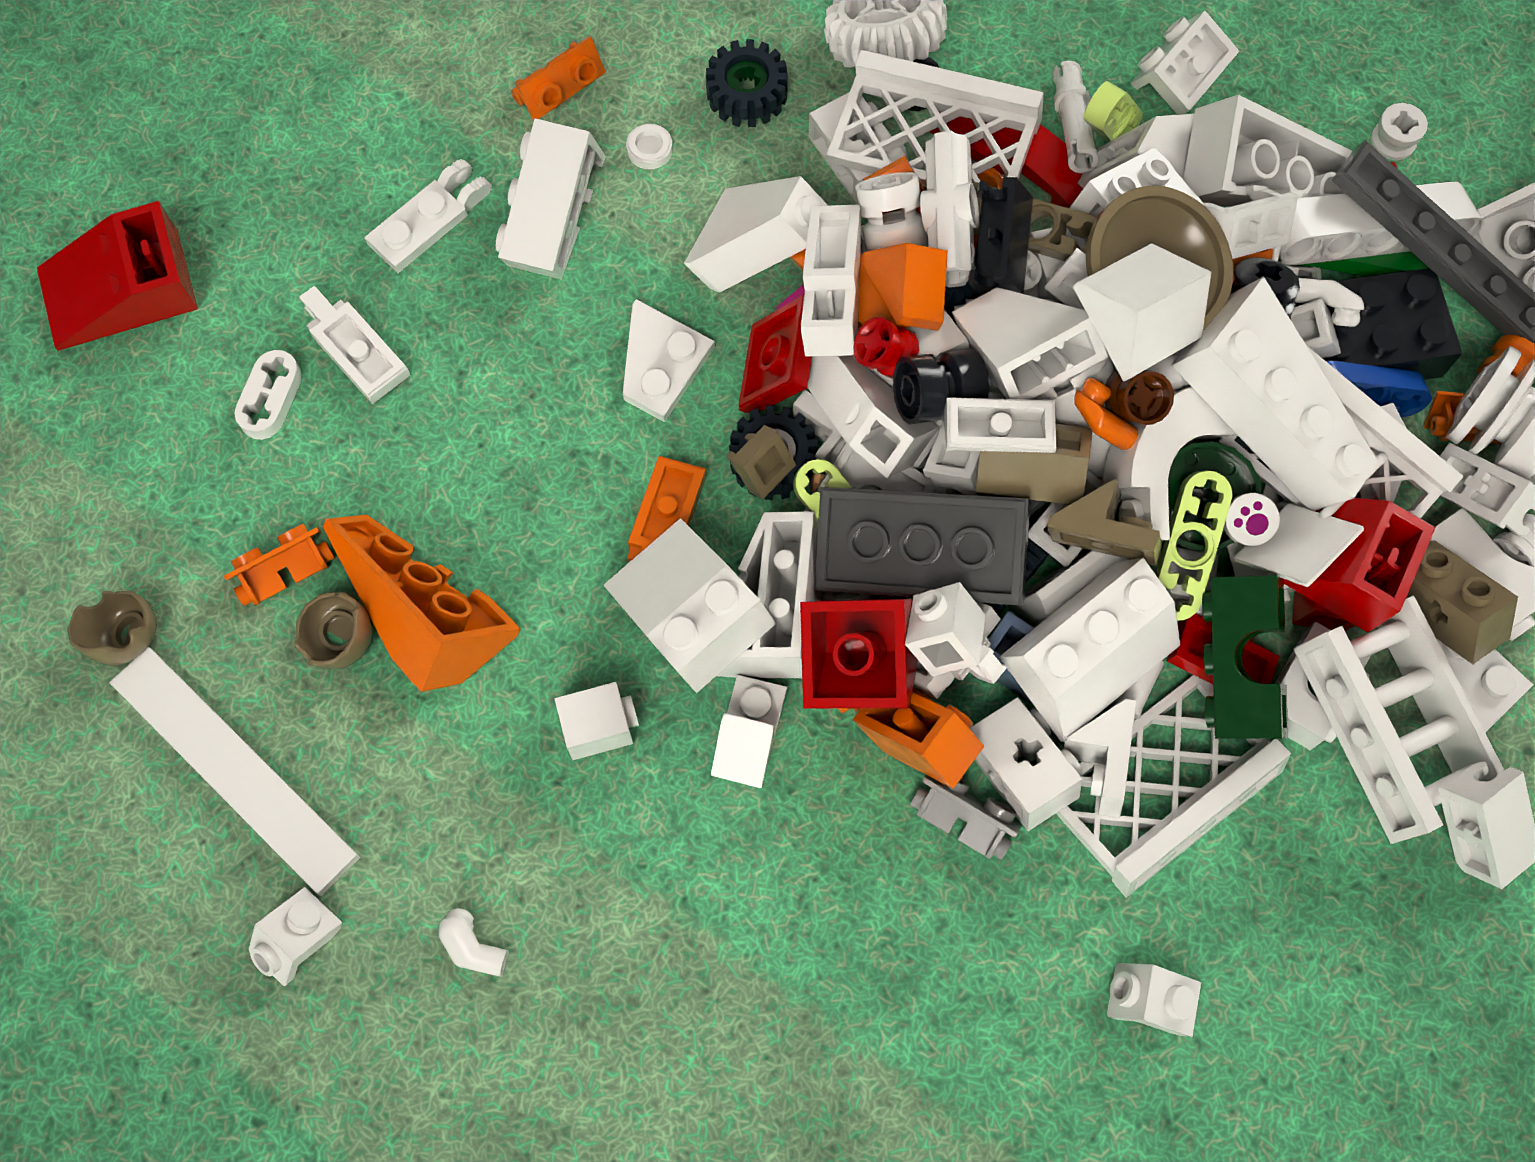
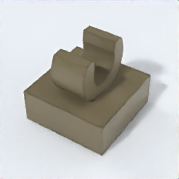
(762, 461)

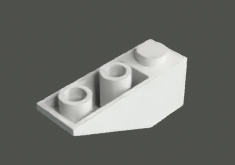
(867, 414)

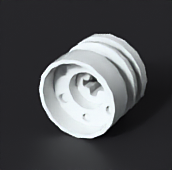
(1501, 410)

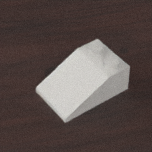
(690, 604)

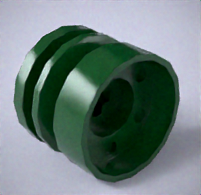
(1209, 457)

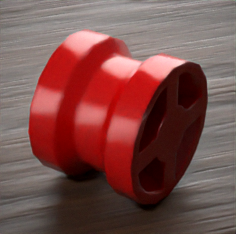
(882, 344)

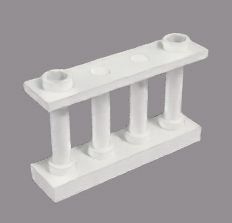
(1366, 732)

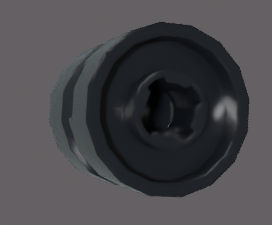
(925, 383)

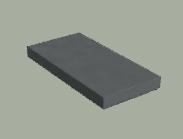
(921, 543)

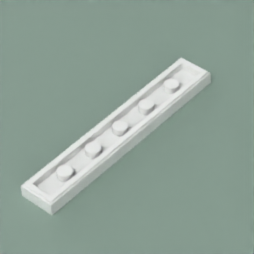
(235, 771)

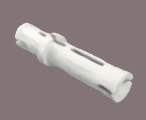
(1071, 104)

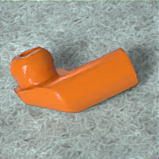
(1099, 419)

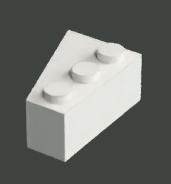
(548, 198)
(781, 574)

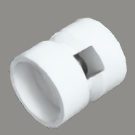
(888, 194)

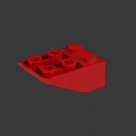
(116, 277)

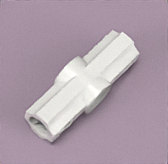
(950, 203)

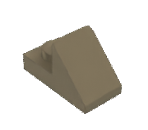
(1092, 526)

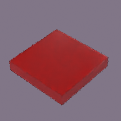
(775, 359)

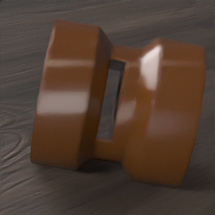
(1150, 398)

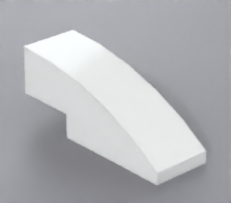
(831, 280)

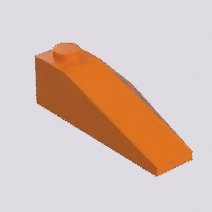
(421, 619)

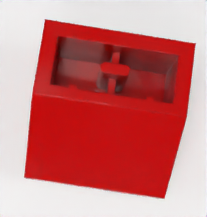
(1376, 569)

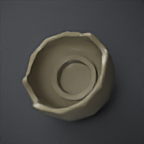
(342, 617)
(92, 626)

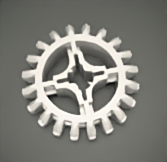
(885, 27)

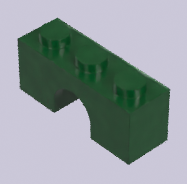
(1238, 612)

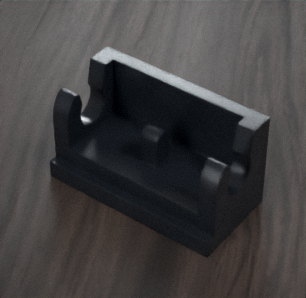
(1002, 237)

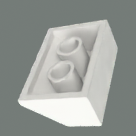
(1095, 646)

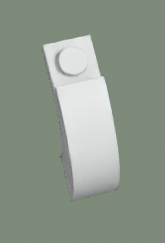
(1146, 465)

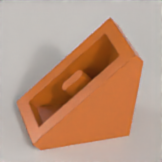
(910, 282)

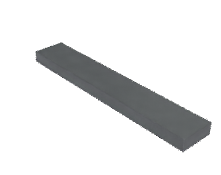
(1438, 241)

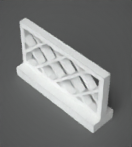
(936, 90)
(1382, 434)
(1192, 818)

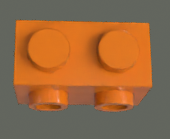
(924, 737)

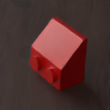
(856, 654)

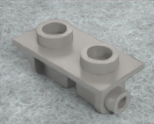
(985, 821)

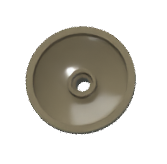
(1170, 222)

